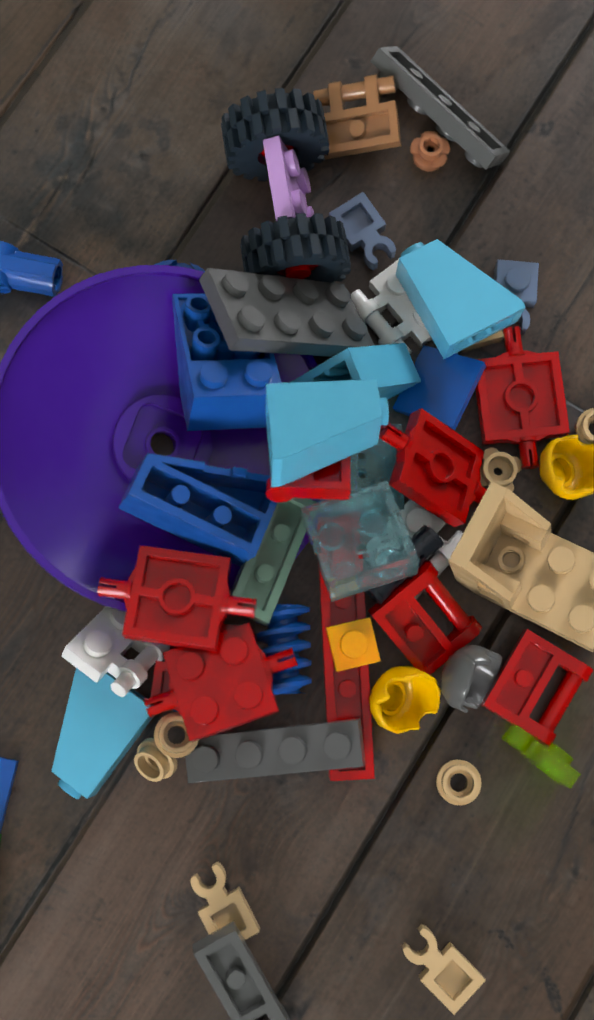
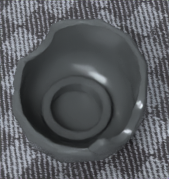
(469, 676)

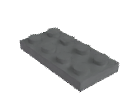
(283, 313)

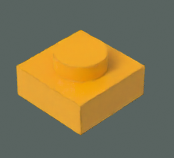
(353, 644)

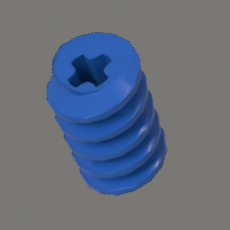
(283, 635)

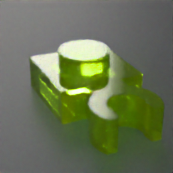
(550, 760)

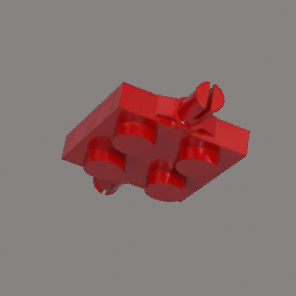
(521, 398)
(435, 467)
(177, 598)
(223, 686)

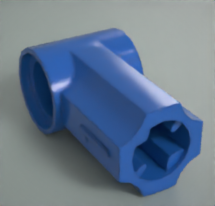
(29, 271)

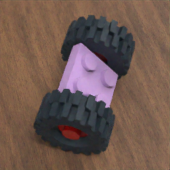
(281, 140)

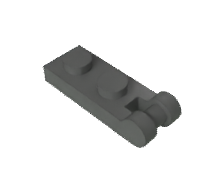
(237, 976)

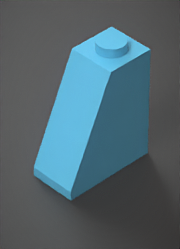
(454, 297)
(386, 363)
(320, 424)
(96, 733)

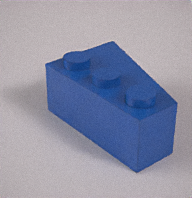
(202, 504)

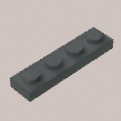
(431, 99)
(277, 751)

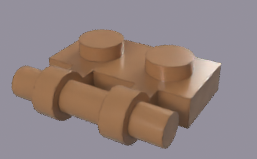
(362, 127)

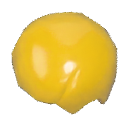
(568, 467)
(403, 698)

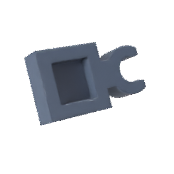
(363, 227)
(522, 281)

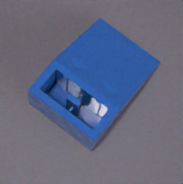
(217, 384)

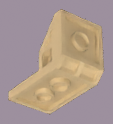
(526, 568)

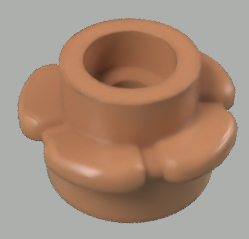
(427, 160)

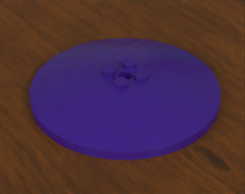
(79, 416)

